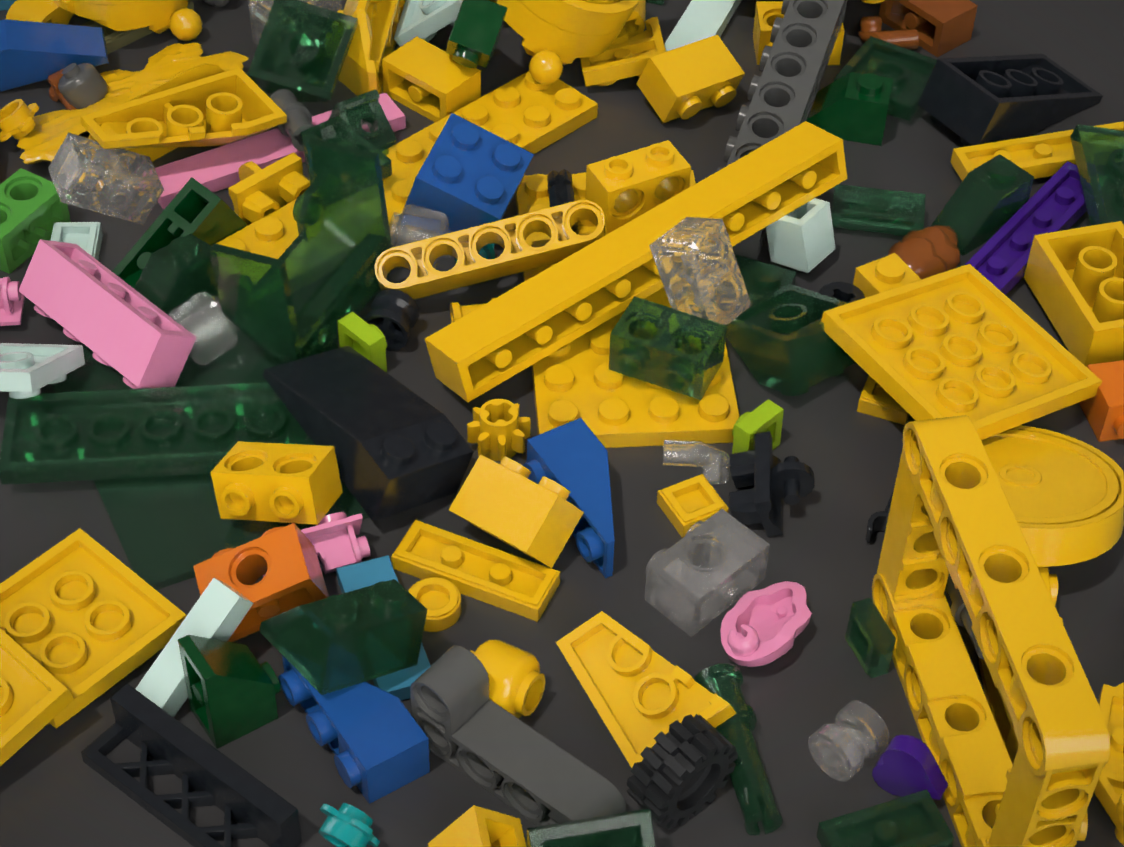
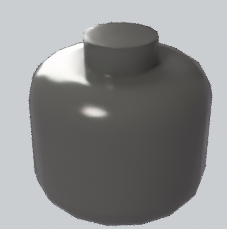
(82, 85)

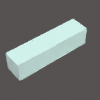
(212, 617)

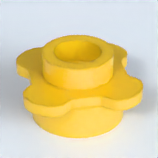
(17, 119)

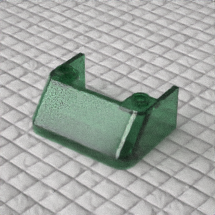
(325, 273)

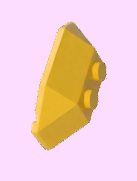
(370, 43)

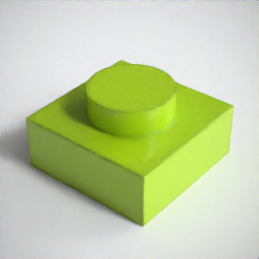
(363, 338)
(762, 419)

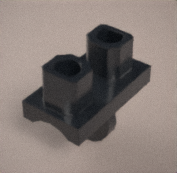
(771, 483)

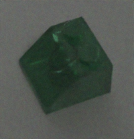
(302, 50)
(786, 340)
(350, 635)

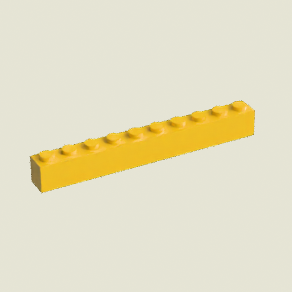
(607, 274)

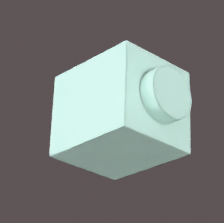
(802, 236)

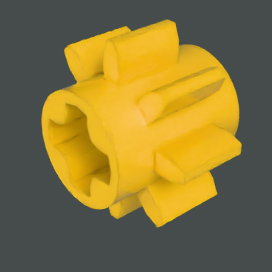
(498, 429)

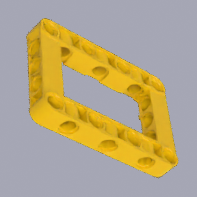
(958, 522)

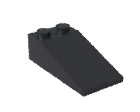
(1002, 96)
(386, 438)

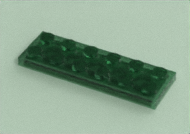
(138, 431)

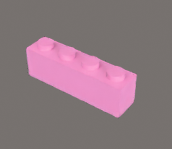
(106, 315)

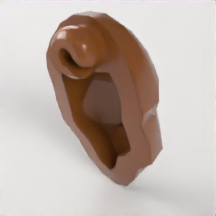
(929, 250)

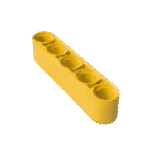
(507, 233)

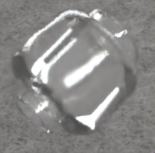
(417, 224)
(206, 321)

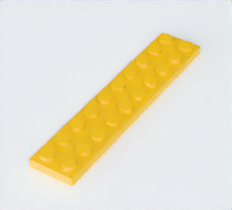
(518, 111)

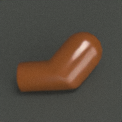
(872, 27)

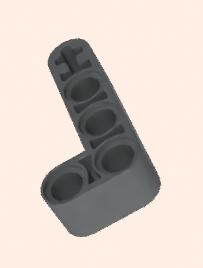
(501, 750)

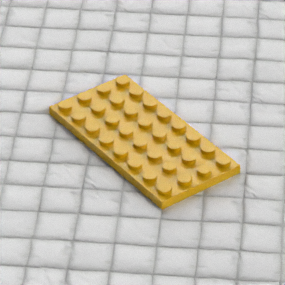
(614, 406)

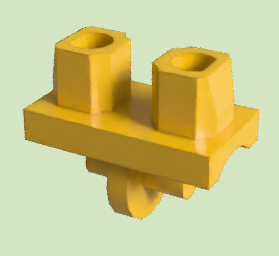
(267, 188)

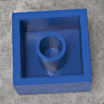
(469, 175)

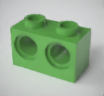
(26, 215)

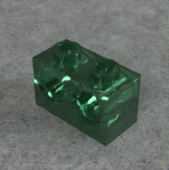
(667, 347)

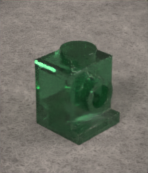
(367, 110)

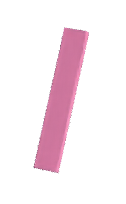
(220, 166)

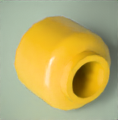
(513, 677)

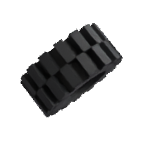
(682, 771)

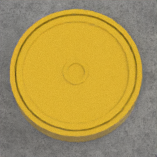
(1060, 493)

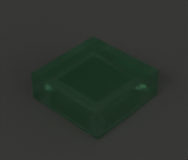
(870, 638)

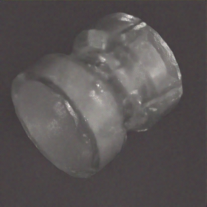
(846, 743)

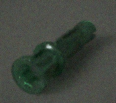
(749, 773)

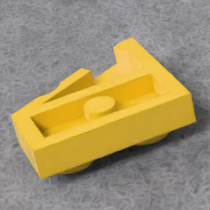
(624, 57)

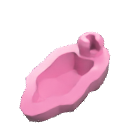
(765, 624)

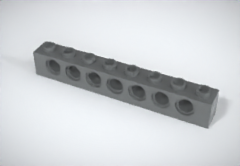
(787, 83)

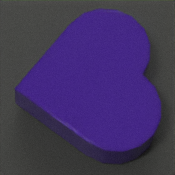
(909, 768)

